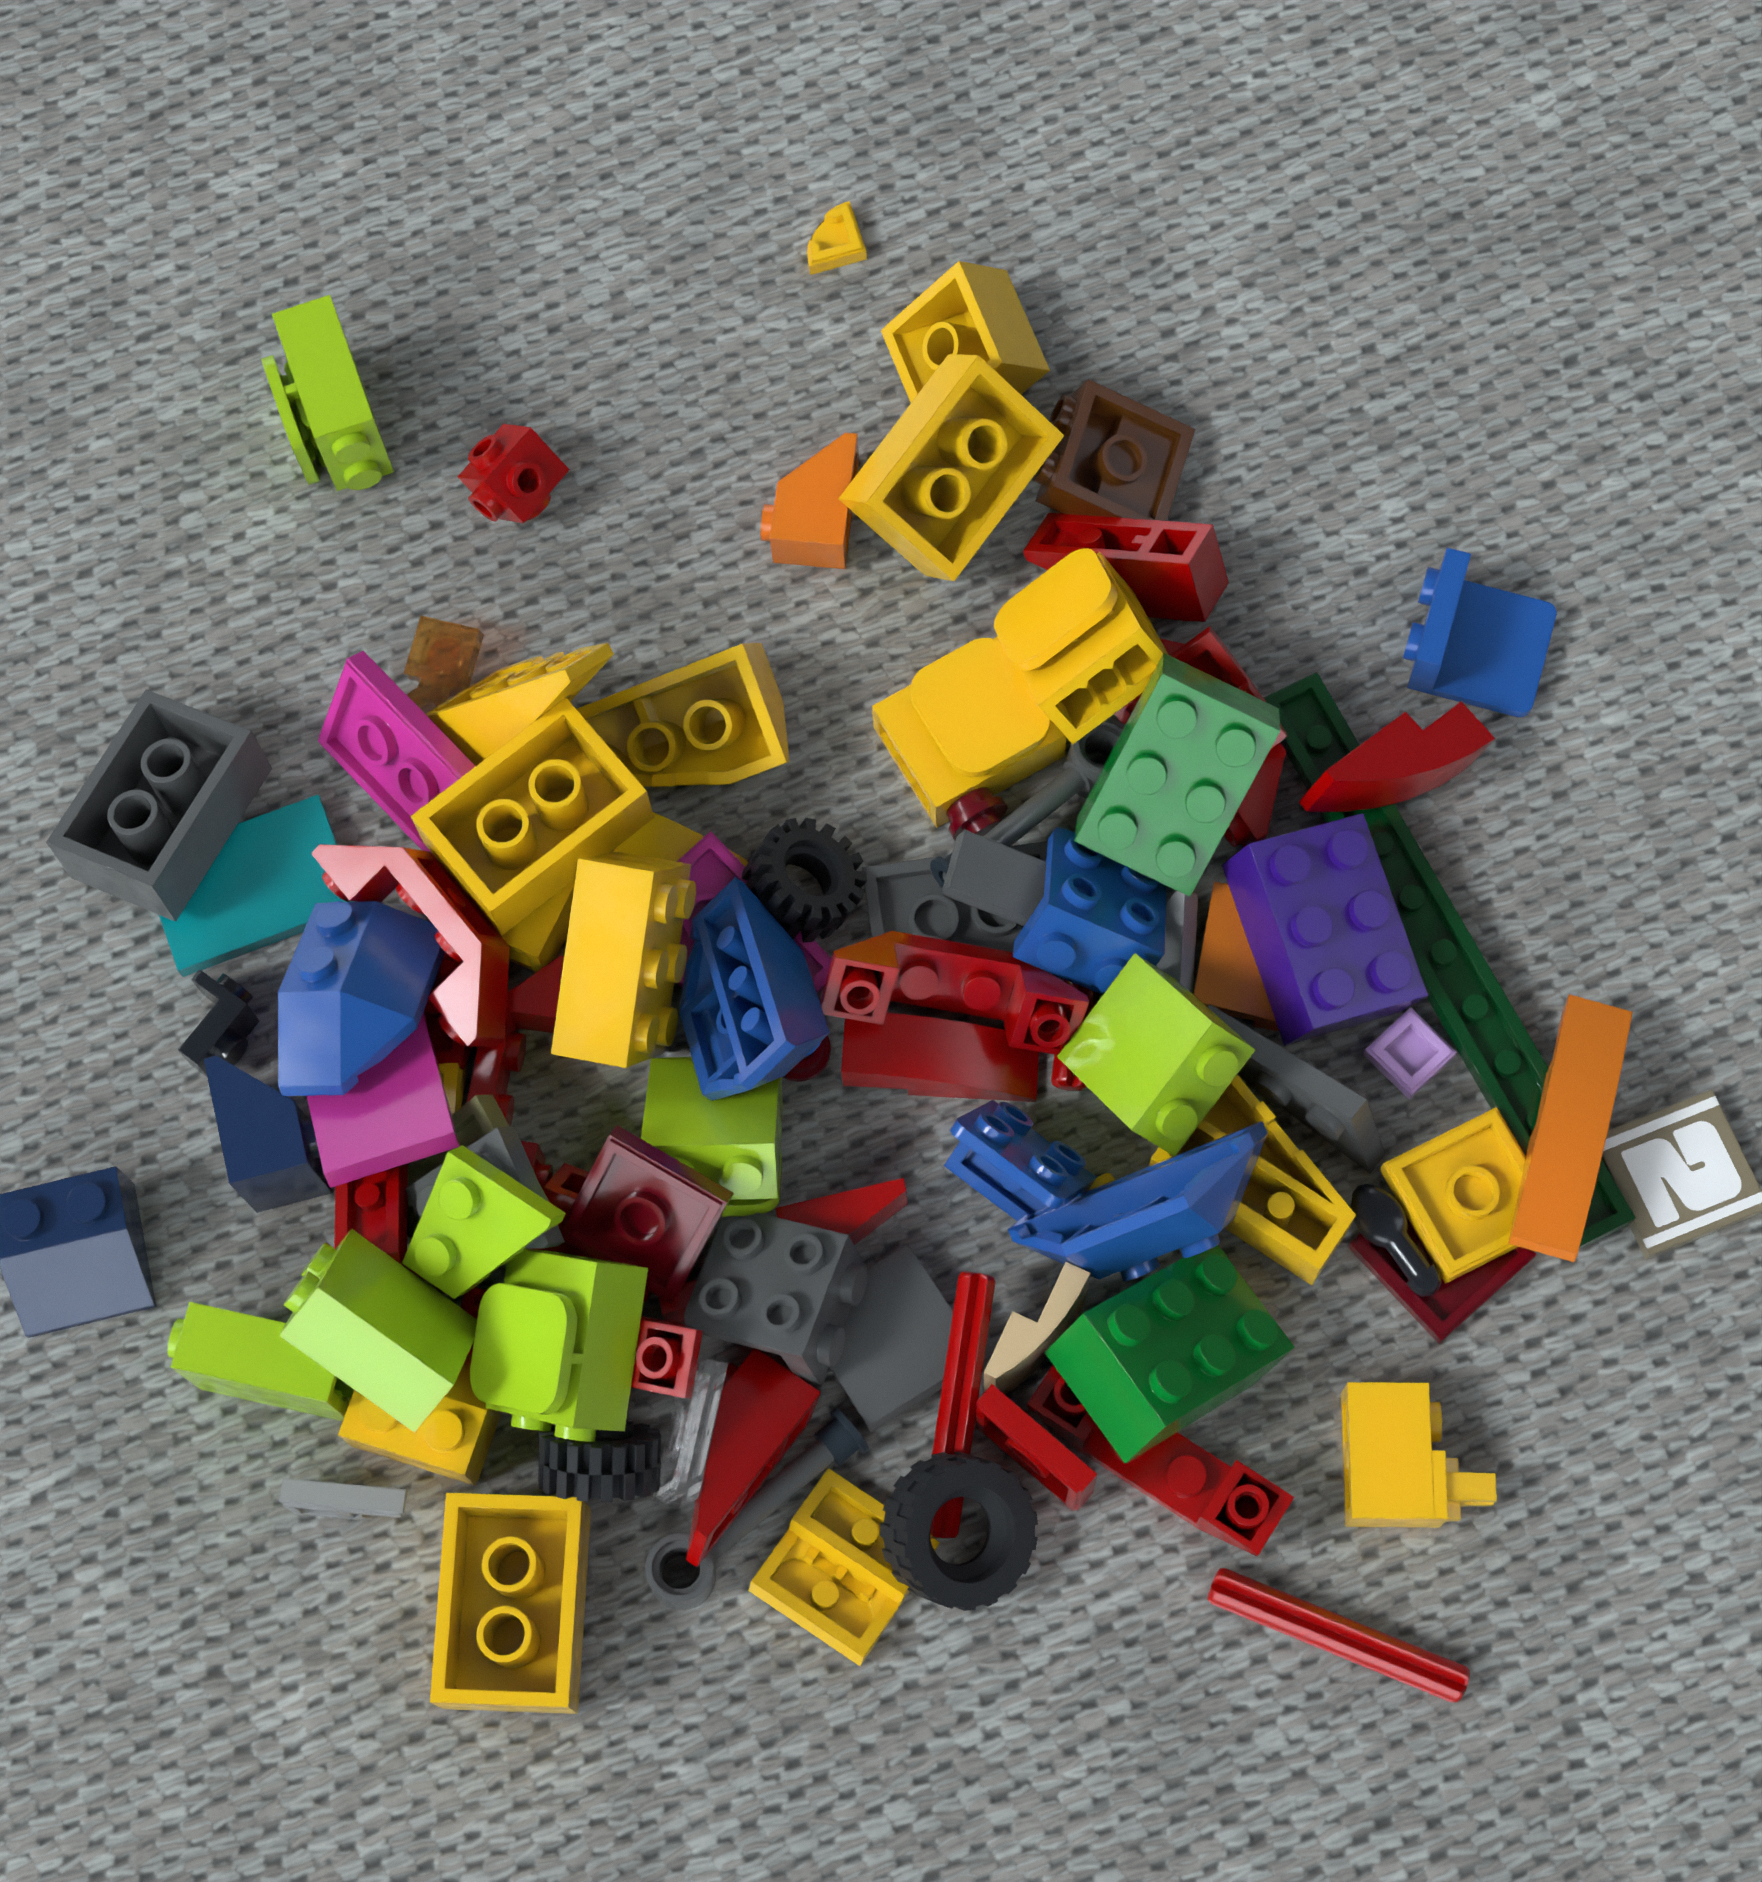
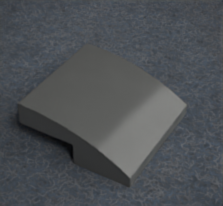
(894, 1340)

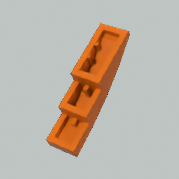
(1570, 1128)

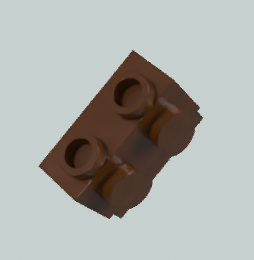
(1112, 457)

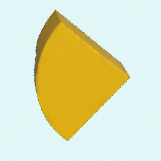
(836, 241)

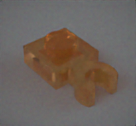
(441, 659)

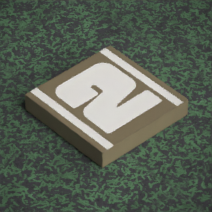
(1681, 1174)

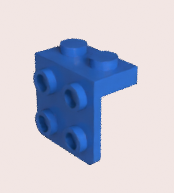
(1478, 641)
(1092, 916)
(1014, 1163)

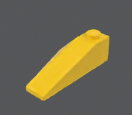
(514, 698)
(698, 722)

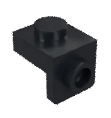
(224, 1027)

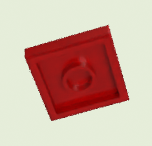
(1034, 1448)

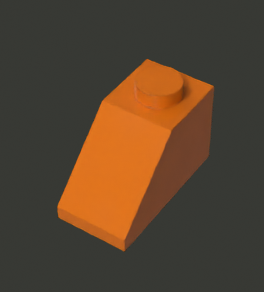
(807, 518)

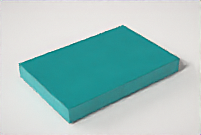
(255, 888)

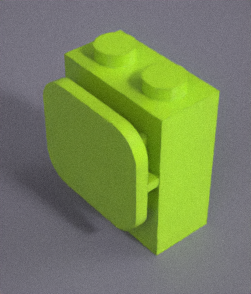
(325, 398)
(723, 1139)
(559, 1343)

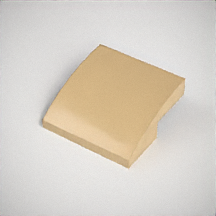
(1025, 1341)

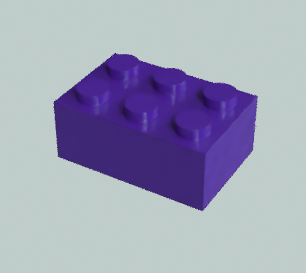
(1324, 929)

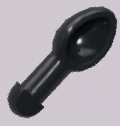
(1385, 1225)

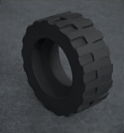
(1007, 1542)

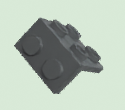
(779, 1290)

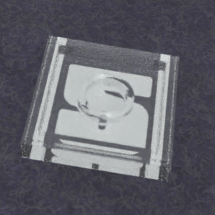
(690, 1437)

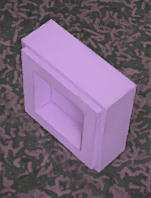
(1409, 1053)

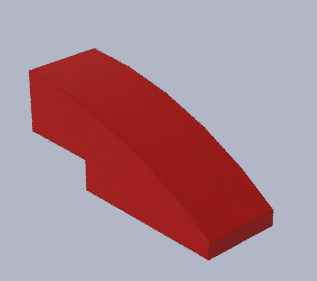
(1400, 763)
(937, 1059)

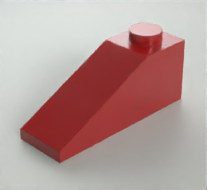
(1166, 563)
(755, 1426)

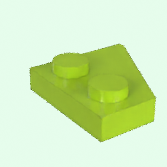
(474, 1223)

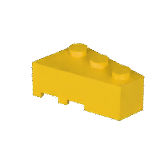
(1288, 1202)

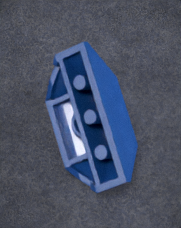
(352, 993)
(746, 996)
(1150, 1211)

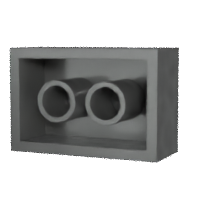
(160, 805)

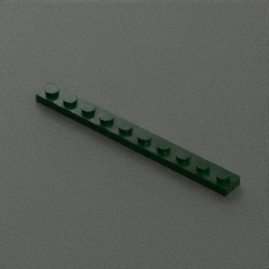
(1449, 961)

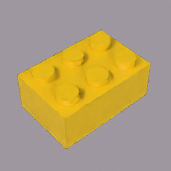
(951, 466)
(530, 813)
(623, 958)
(511, 1603)

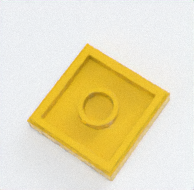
(1461, 1192)

